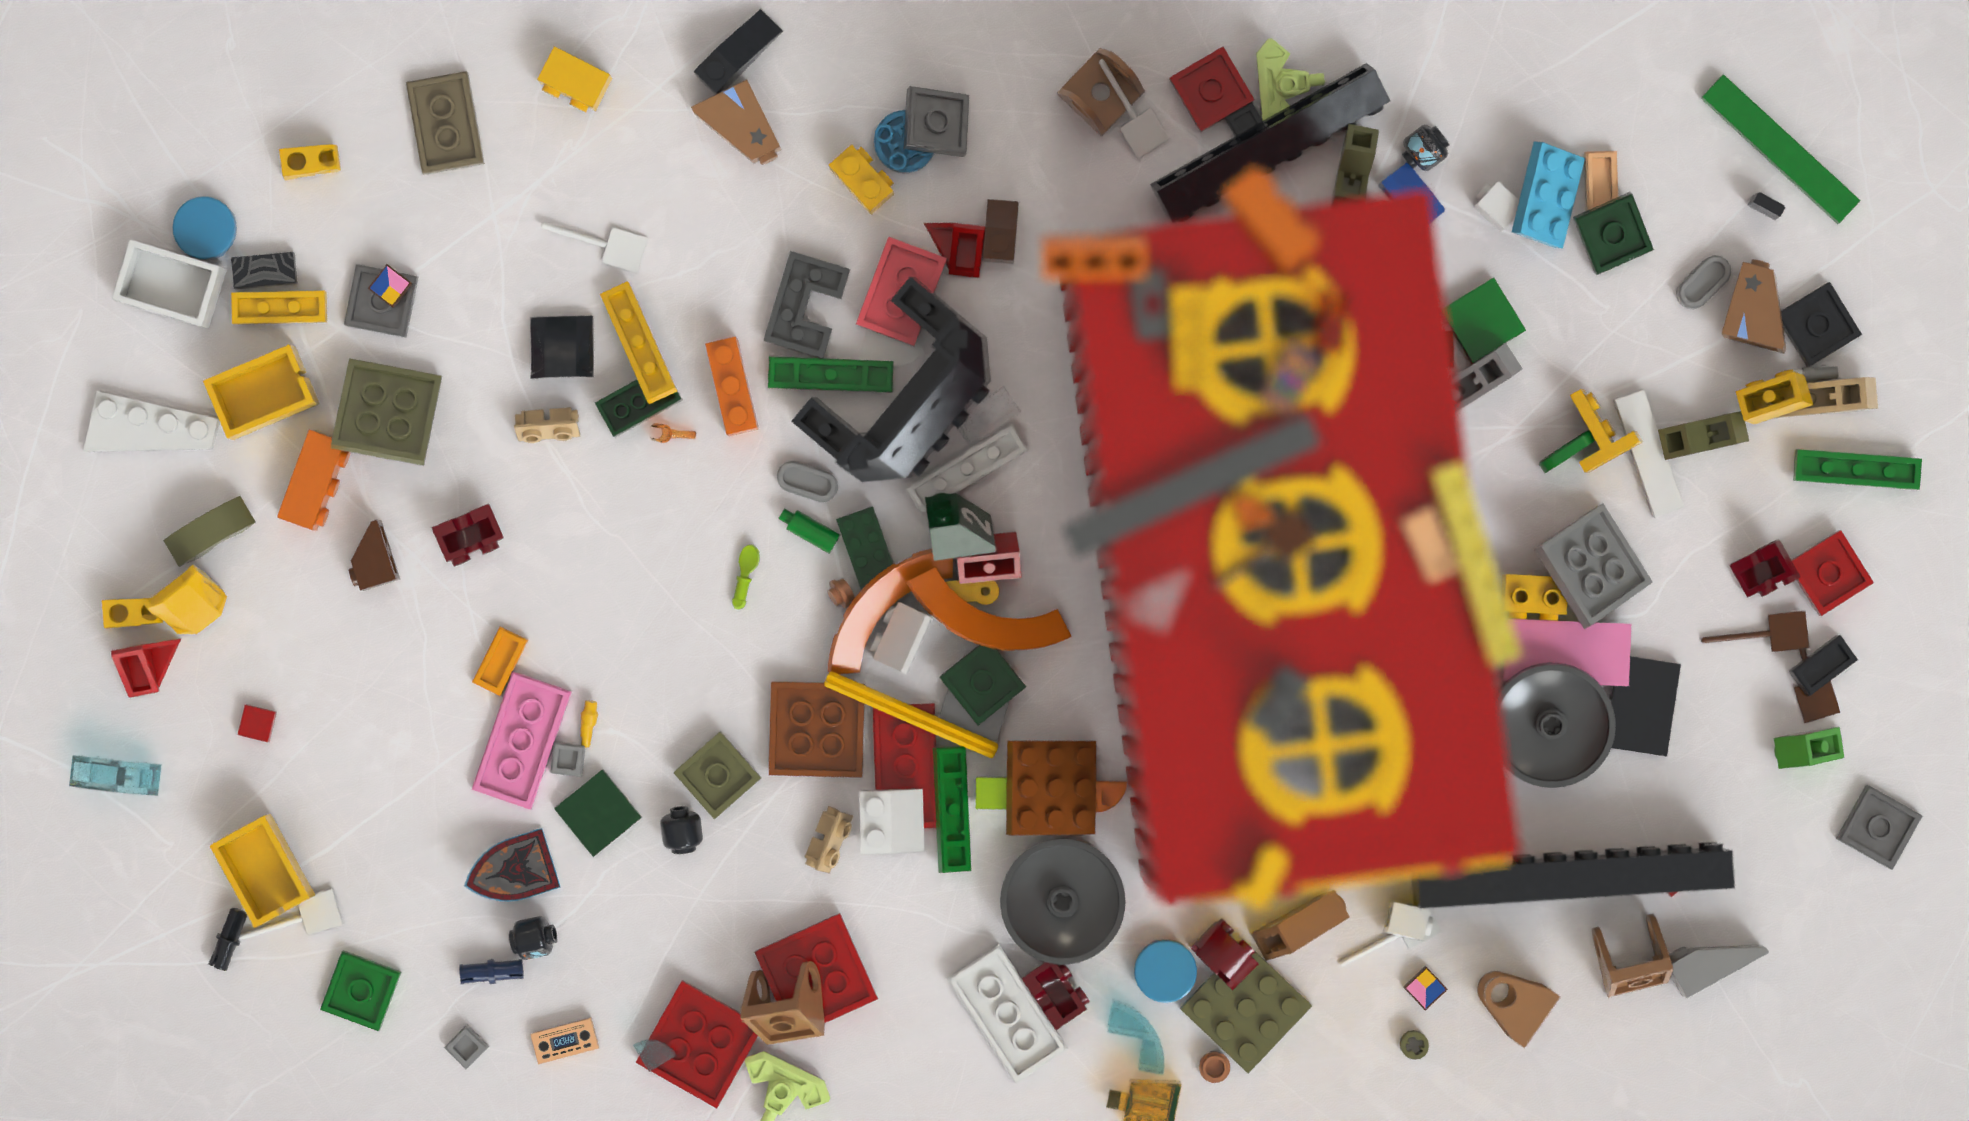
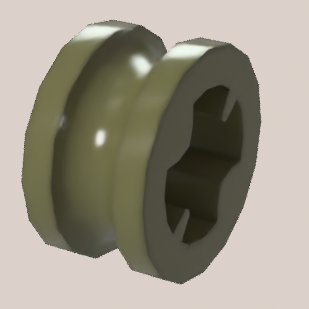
(1410, 1053)

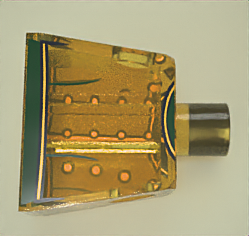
(1146, 1100)

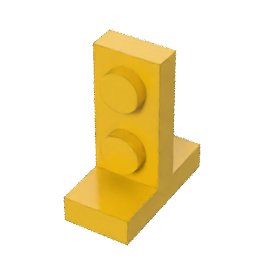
(1602, 433)

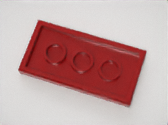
(905, 757)

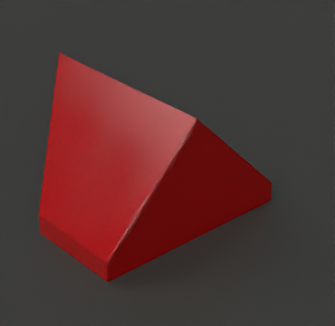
(960, 245)
(144, 666)

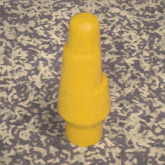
(588, 721)

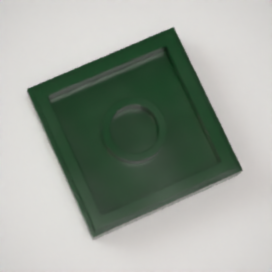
(1613, 233)
(982, 682)
(598, 812)

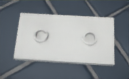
(1007, 1013)

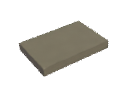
(445, 123)

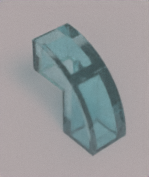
(115, 775)
(1130, 1022)

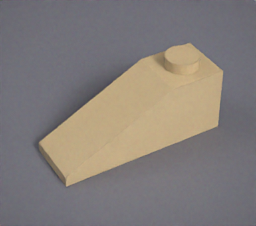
(1840, 396)

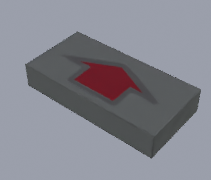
(1151, 306)

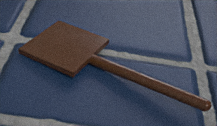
(1286, 536)
(1785, 630)
(1819, 704)

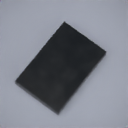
(1646, 706)

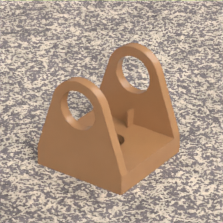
(1078, 91)
(1638, 976)
(1523, 1007)
(788, 1018)

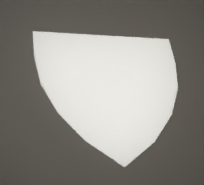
(884, 348)

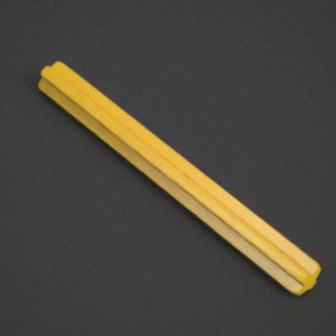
(911, 714)

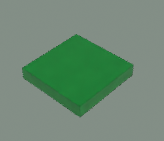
(1483, 320)
(360, 990)

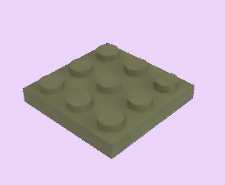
(386, 412)
(1251, 1016)

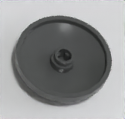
(1555, 724)
(1062, 901)

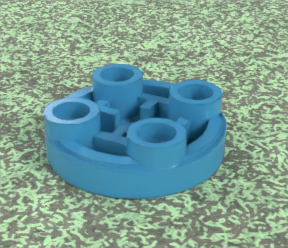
(890, 146)
(204, 228)
(1165, 971)

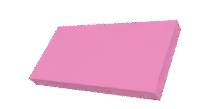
(1597, 650)
(521, 740)

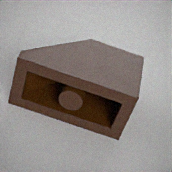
(1000, 231)
(373, 559)

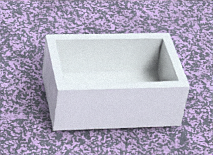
(169, 284)

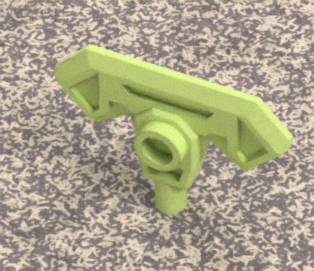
(1279, 83)
(785, 1084)

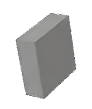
(567, 759)
(466, 1046)

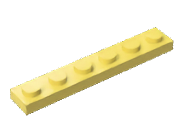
(1476, 564)

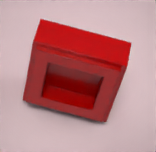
(257, 723)

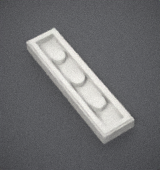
(1648, 456)
(968, 466)

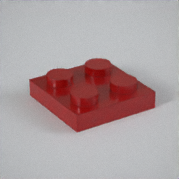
(1211, 89)
(1831, 573)

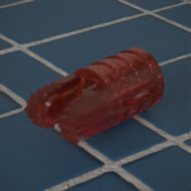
(1331, 329)

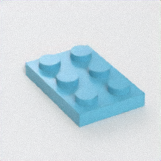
(1548, 195)

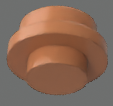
(840, 593)
(1214, 1067)

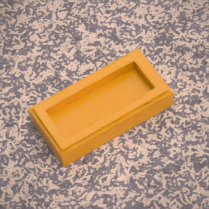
(500, 661)

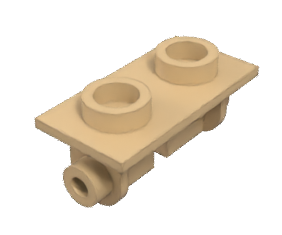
(533, 428)
(825, 853)

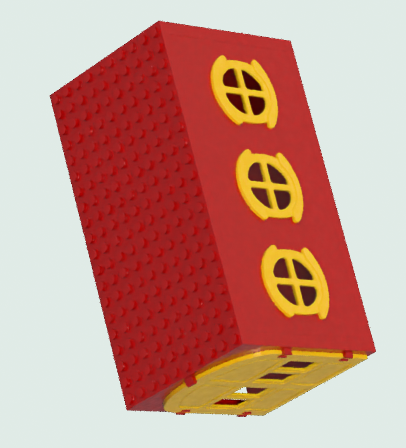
(1374, 636)

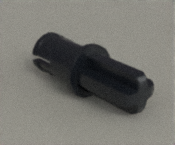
(228, 939)

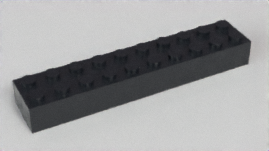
(1581, 876)

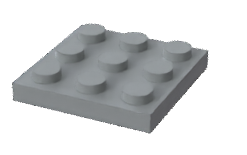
(1593, 566)

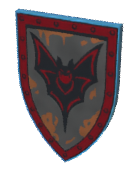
(514, 869)

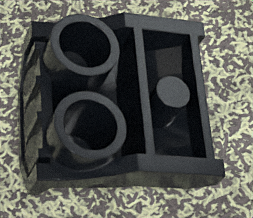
(562, 346)

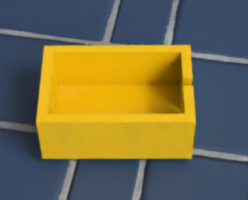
(261, 392)
(262, 870)

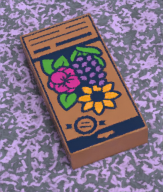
(1290, 378)

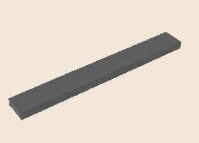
(1192, 486)

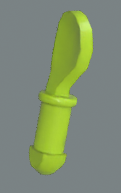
(748, 561)

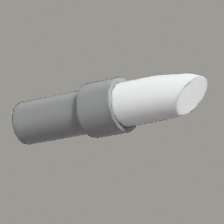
(1823, 373)

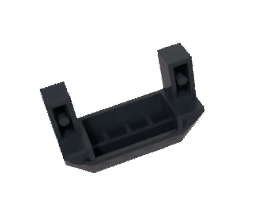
(925, 407)

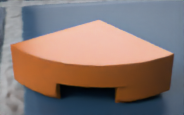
(1251, 512)
(1109, 794)

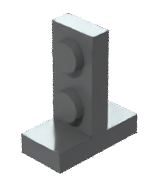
(1279, 702)

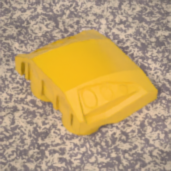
(188, 602)

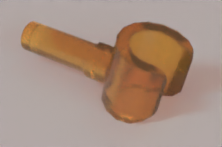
(668, 433)

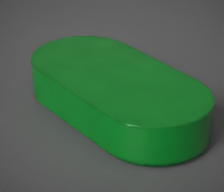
(1566, 451)

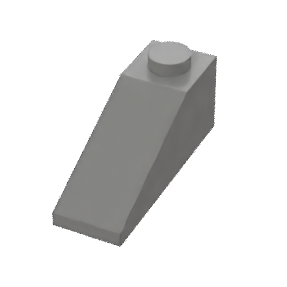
(1485, 375)
(1704, 966)

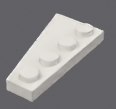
(142, 426)

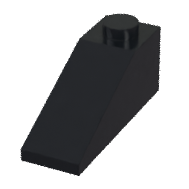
(737, 52)

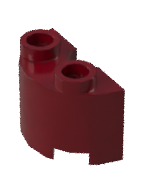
(468, 534)
(1764, 569)
(1224, 954)
(1055, 993)

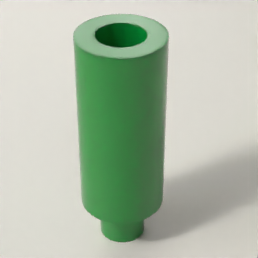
(810, 530)

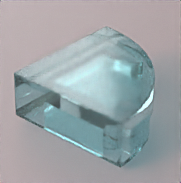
(654, 1052)

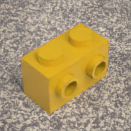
(574, 79)
(860, 178)
(1774, 397)
(1532, 595)

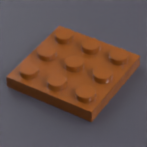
(815, 731)
(1051, 788)

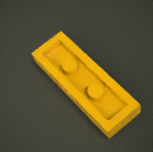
(279, 307)
(1189, 338)

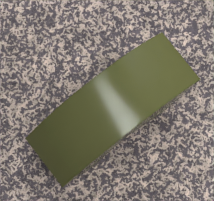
(1355, 163)
(1703, 435)
(209, 530)

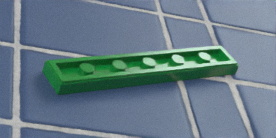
(1780, 149)

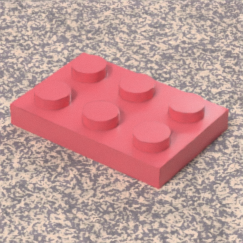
(893, 270)

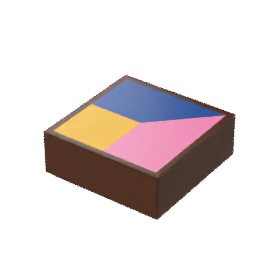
(390, 286)
(1425, 988)

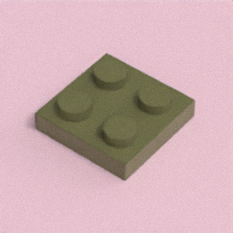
(717, 775)

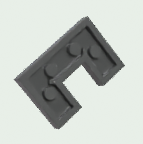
(786, 322)

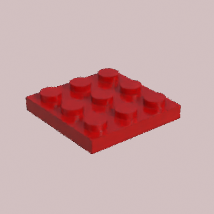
(832, 950)
(707, 1041)

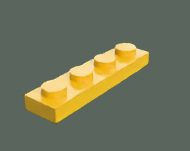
(638, 342)

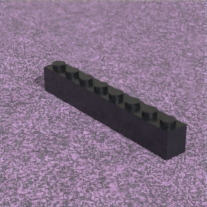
(1271, 142)

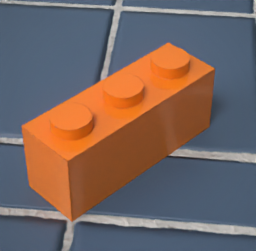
(1271, 219)
(1093, 256)
(732, 386)
(313, 482)

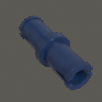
(491, 971)

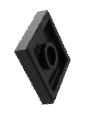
(1819, 324)

